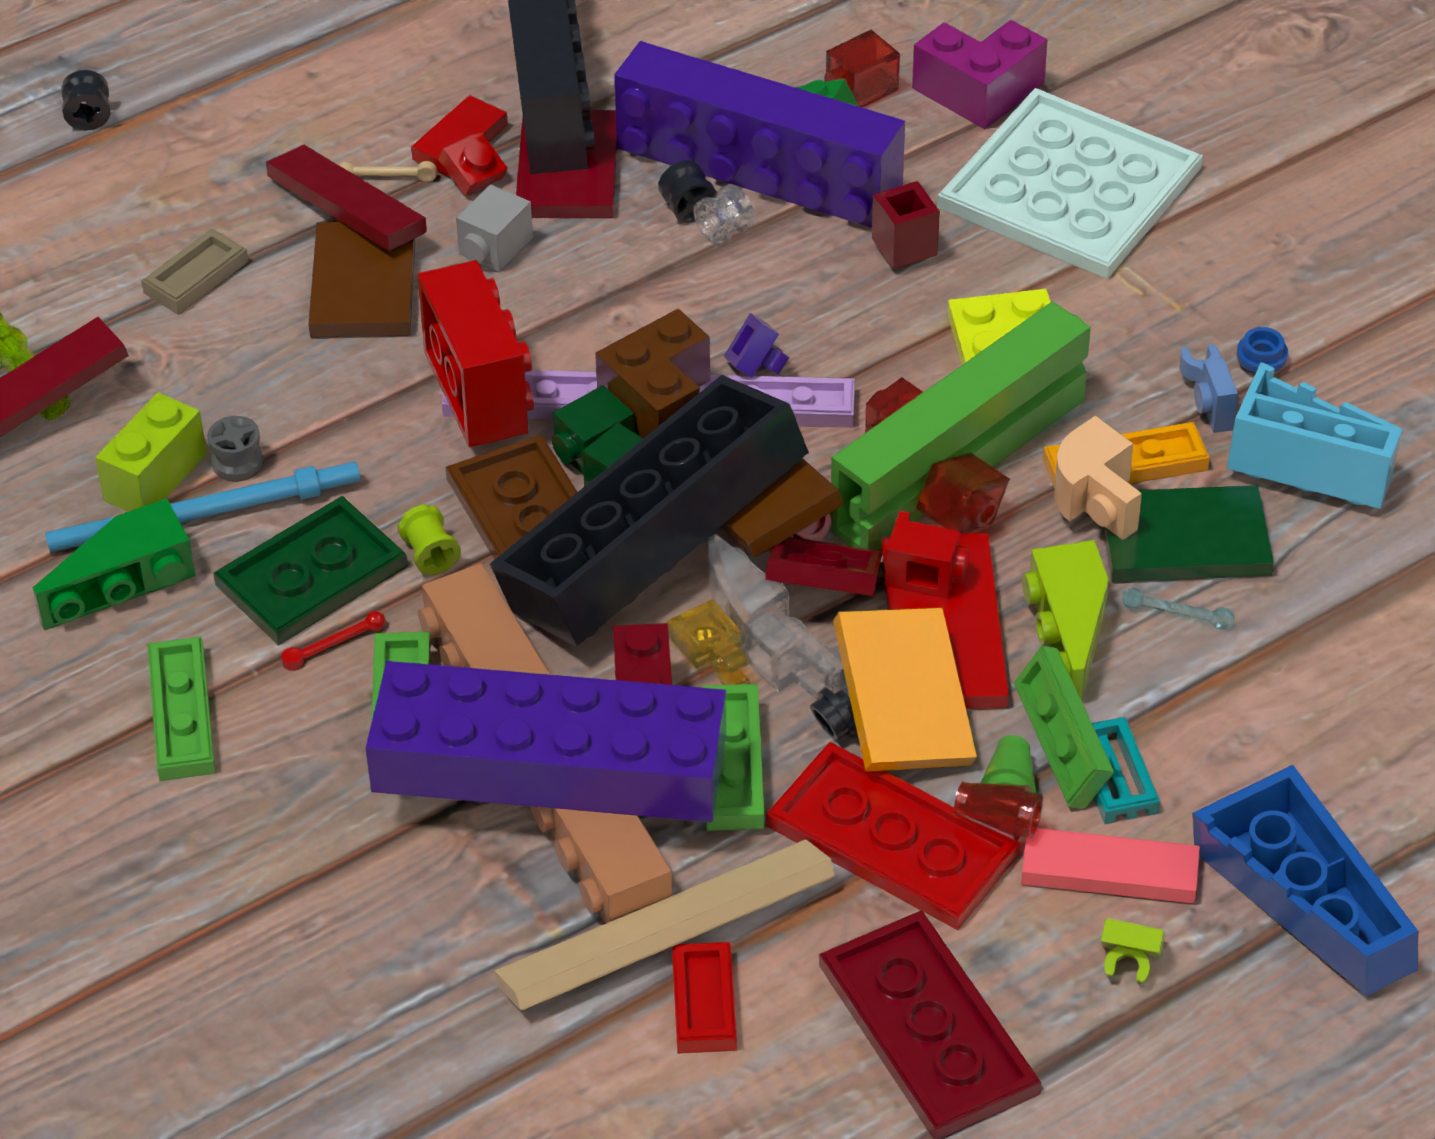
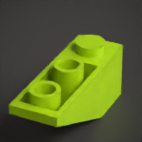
(1070, 600)

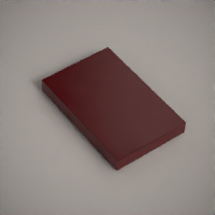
(576, 192)

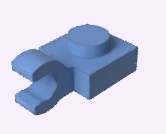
(1214, 388)

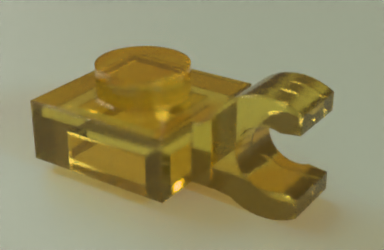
(710, 636)

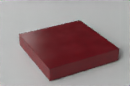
(824, 566)

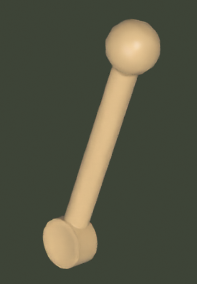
(425, 171)

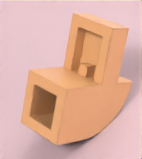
(1095, 476)

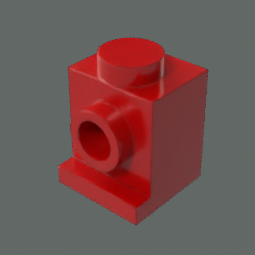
(924, 557)

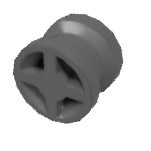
(235, 448)

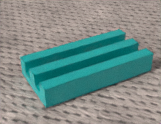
(1125, 802)

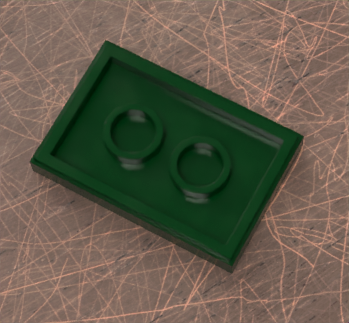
(1194, 536)
(310, 570)

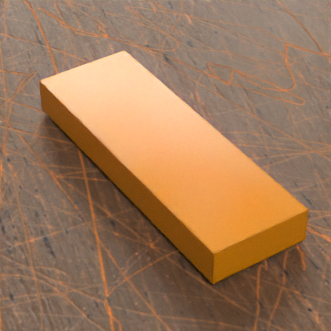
(1155, 453)

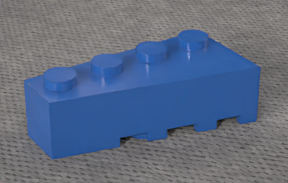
(1309, 877)

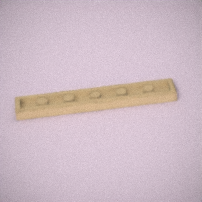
(663, 924)

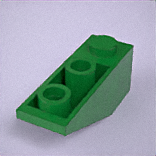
(118, 563)

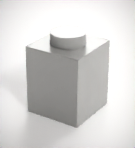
(494, 228)

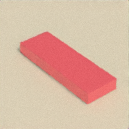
(1111, 865)

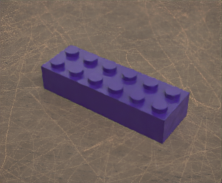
(757, 132)
(547, 741)

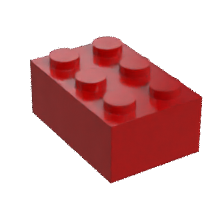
(475, 353)

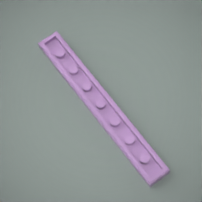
(813, 400)

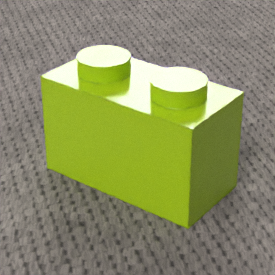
(151, 453)

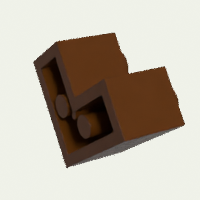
(656, 368)

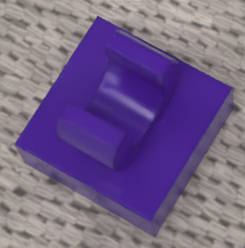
(754, 347)

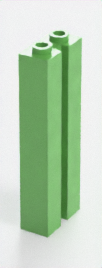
(979, 408)

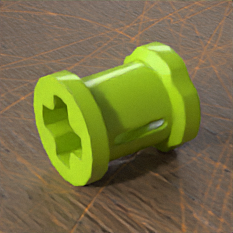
(432, 545)

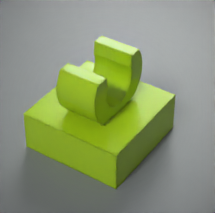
(1131, 941)

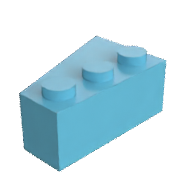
(1312, 444)

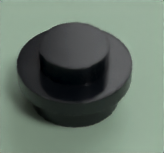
(834, 713)

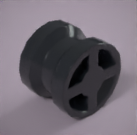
(90, 88)
(684, 186)

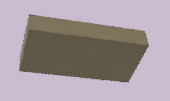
(194, 271)

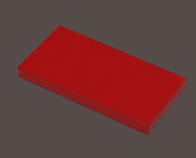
(970, 622)
(893, 835)

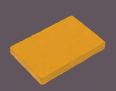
(904, 689)

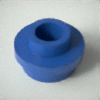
(1264, 346)

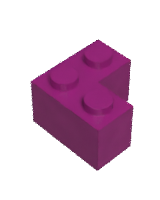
(979, 77)

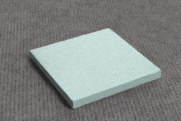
(1070, 182)

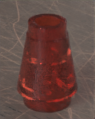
(1001, 808)

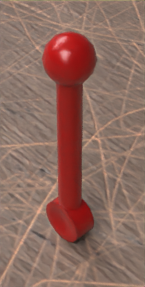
(293, 657)

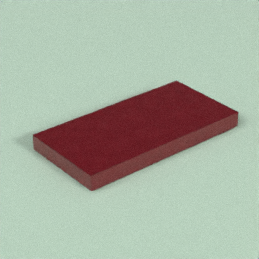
(929, 1025)

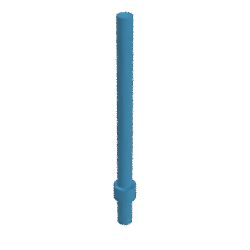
(304, 483)

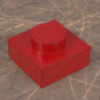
(472, 163)

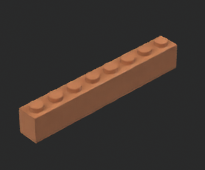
(607, 851)

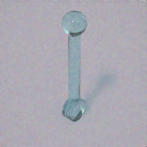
(1221, 617)

